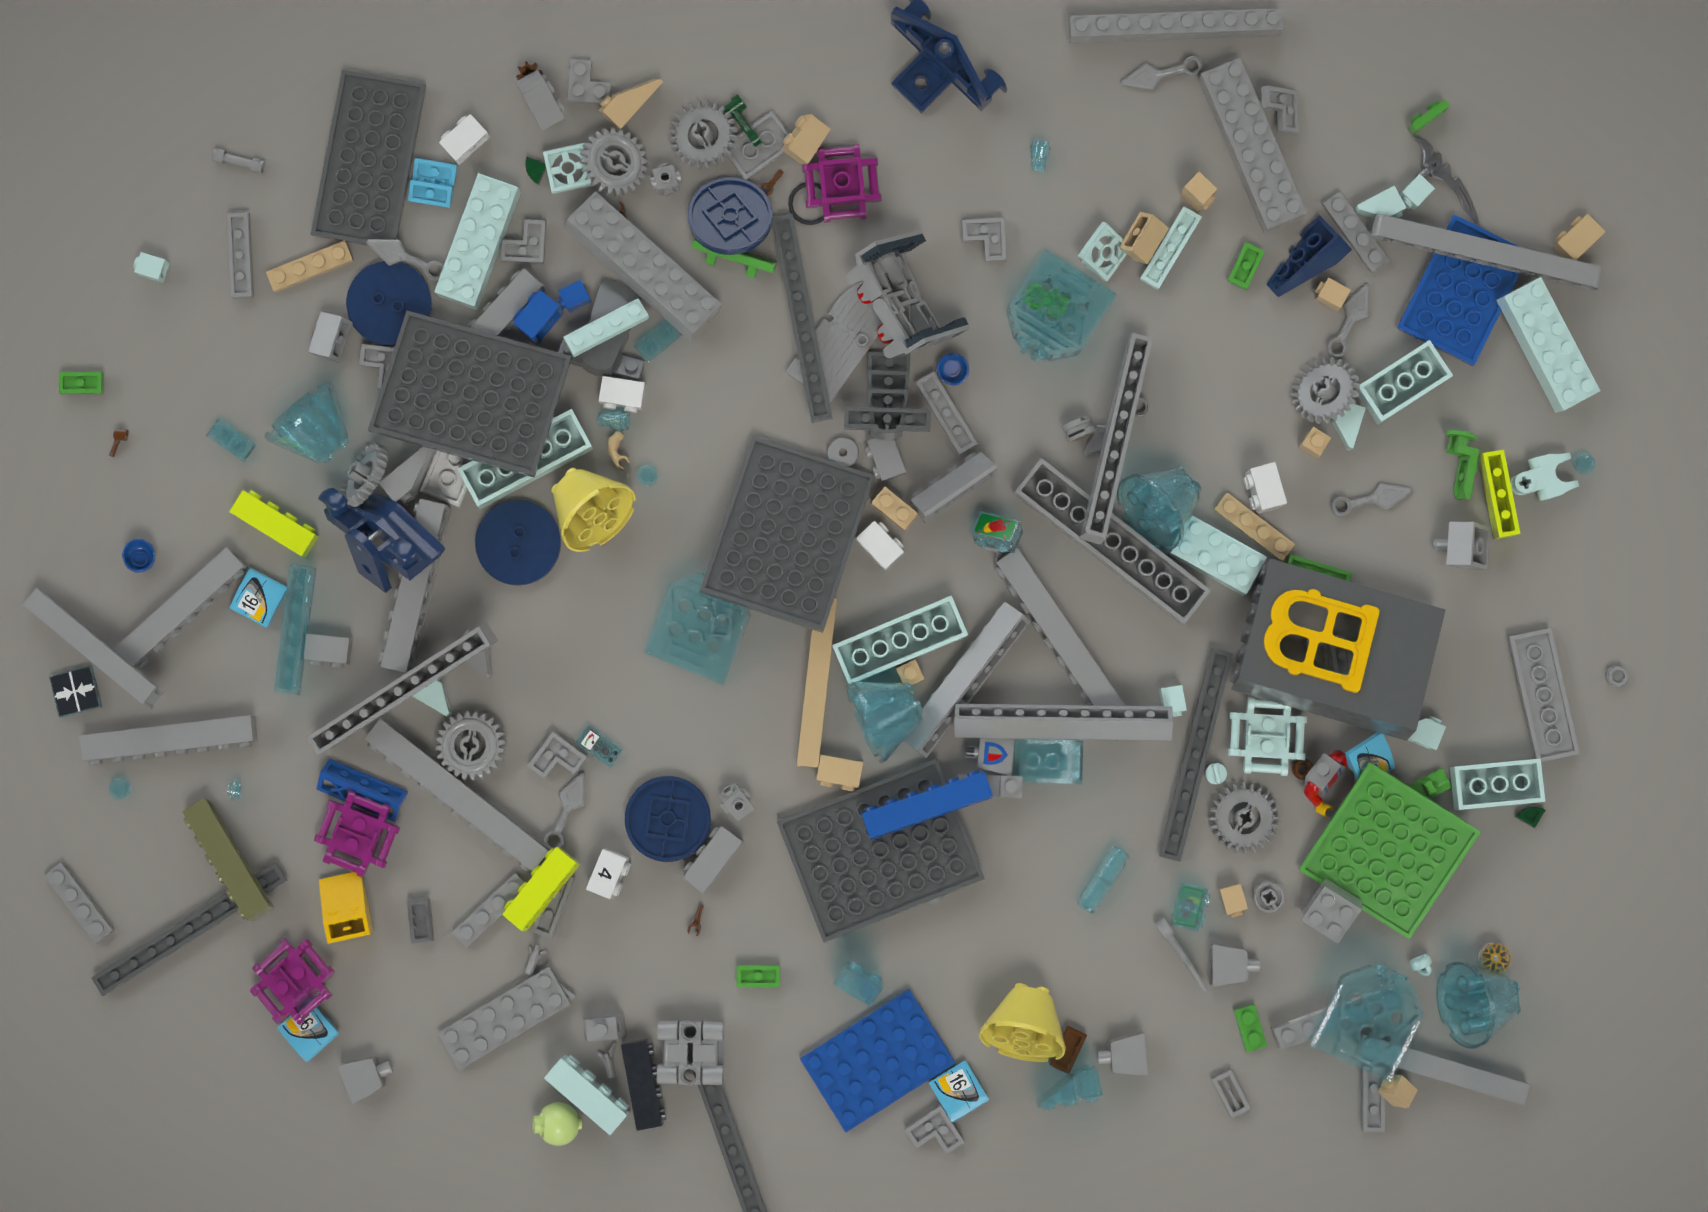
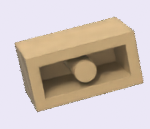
(805, 138)
(1199, 192)
(1143, 237)
(1579, 238)
(894, 509)
(839, 772)

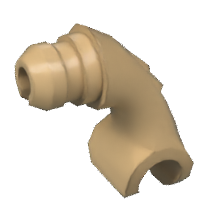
(613, 444)

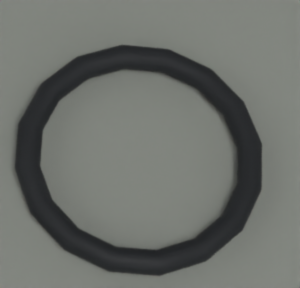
(790, 204)

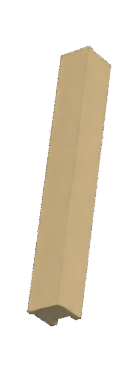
(816, 693)

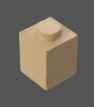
(1332, 294)
(1314, 442)
(910, 673)
(1233, 900)
(1398, 1091)

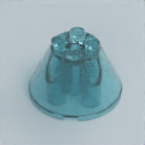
(312, 426)
(1159, 504)
(884, 714)
(1475, 1002)

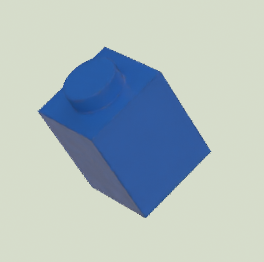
(573, 296)

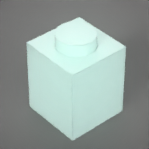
(1416, 192)
(151, 267)
(1173, 698)

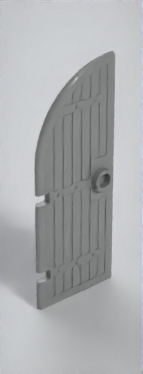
(843, 340)

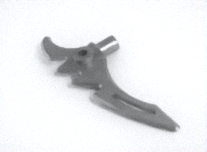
(1433, 167)

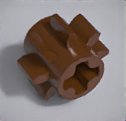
(527, 68)

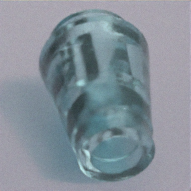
(1039, 154)
(614, 420)

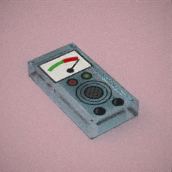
(599, 746)

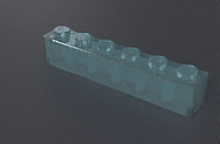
(294, 629)

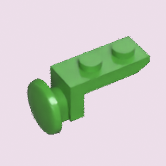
(1467, 462)

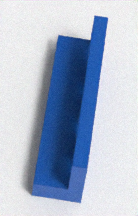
(365, 785)

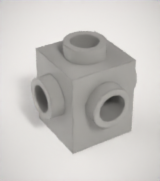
(669, 186)
(736, 801)

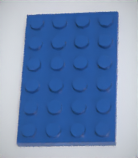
(1458, 300)
(877, 1060)

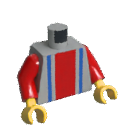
(1322, 778)

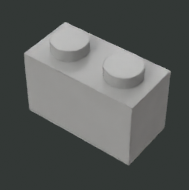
(330, 336)
(886, 459)
(328, 649)

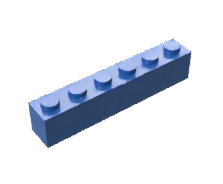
(927, 805)

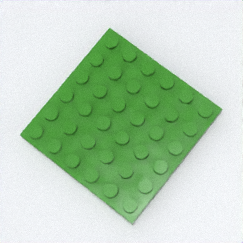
(1390, 849)

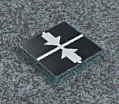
(75, 691)

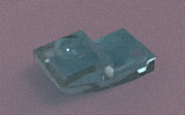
(657, 341)
(231, 440)

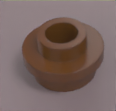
(1295, 768)

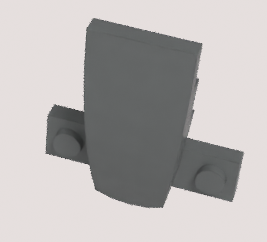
(606, 357)
(887, 401)

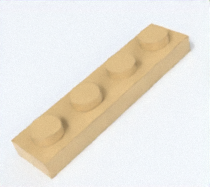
(309, 266)
(1254, 527)

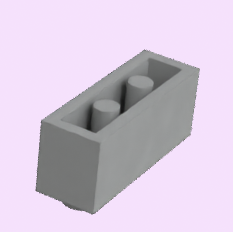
(711, 858)

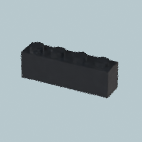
(642, 1084)

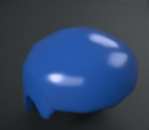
(953, 369)
(138, 555)

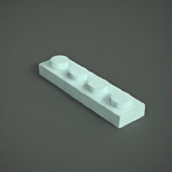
(1170, 248)
(605, 327)

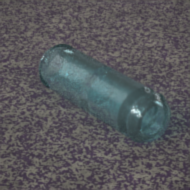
(1103, 879)

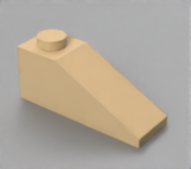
(624, 105)

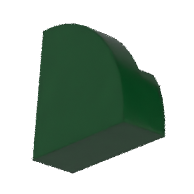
(535, 169)
(1530, 815)

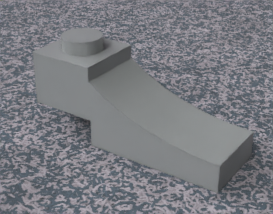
(1003, 785)

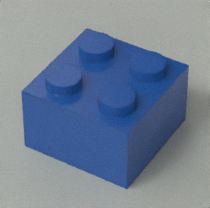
(537, 317)

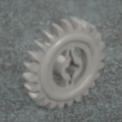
(692, 120)
(602, 173)
(1323, 381)
(364, 475)
(467, 766)
(1254, 800)

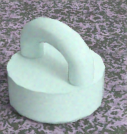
(1215, 773)
(1421, 962)

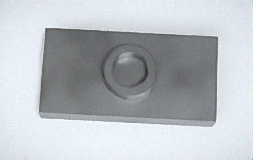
(420, 920)

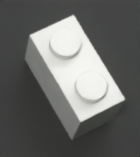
(464, 139)
(622, 393)
(880, 544)

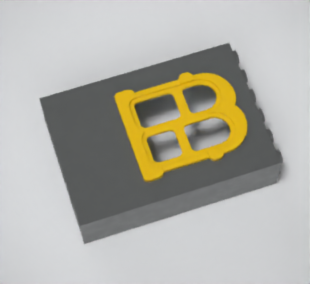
(1388, 660)

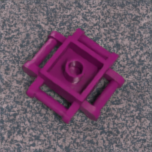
(841, 182)
(357, 833)
(292, 981)

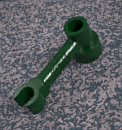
(735, 107)

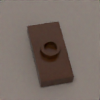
(1073, 1041)

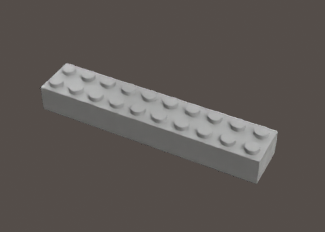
(1122, 550)

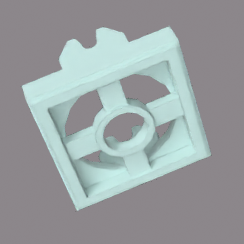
(555, 185)
(1086, 253)

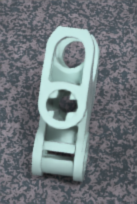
(1543, 478)

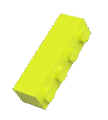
(1498, 494)
(273, 523)
(540, 889)

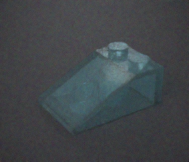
(1048, 761)

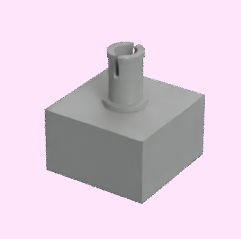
(1466, 545)

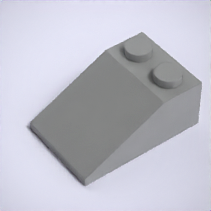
(407, 479)

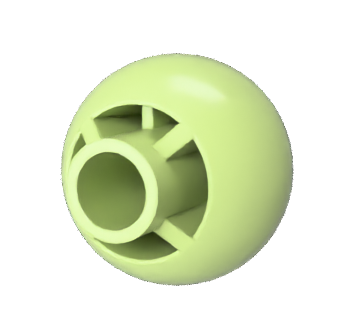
(557, 1123)

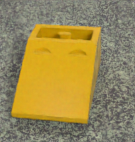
(345, 907)

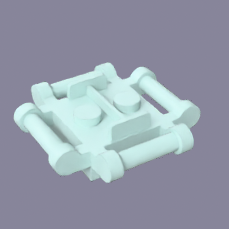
(1266, 737)

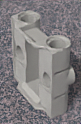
(707, 1052)

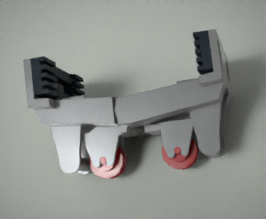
(905, 302)

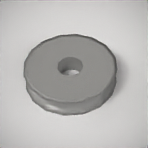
(843, 443)

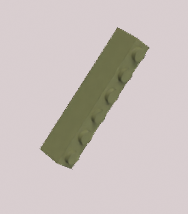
(227, 859)

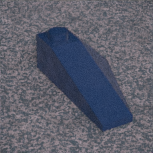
(1315, 253)

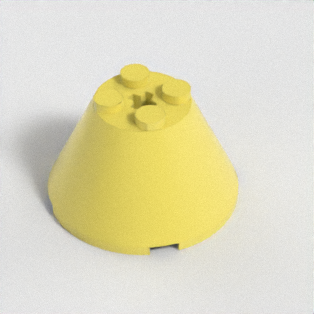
(590, 508)
(1025, 1026)

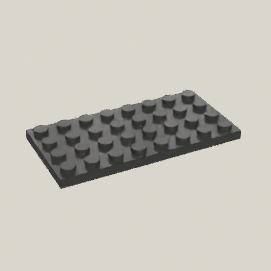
(368, 158)

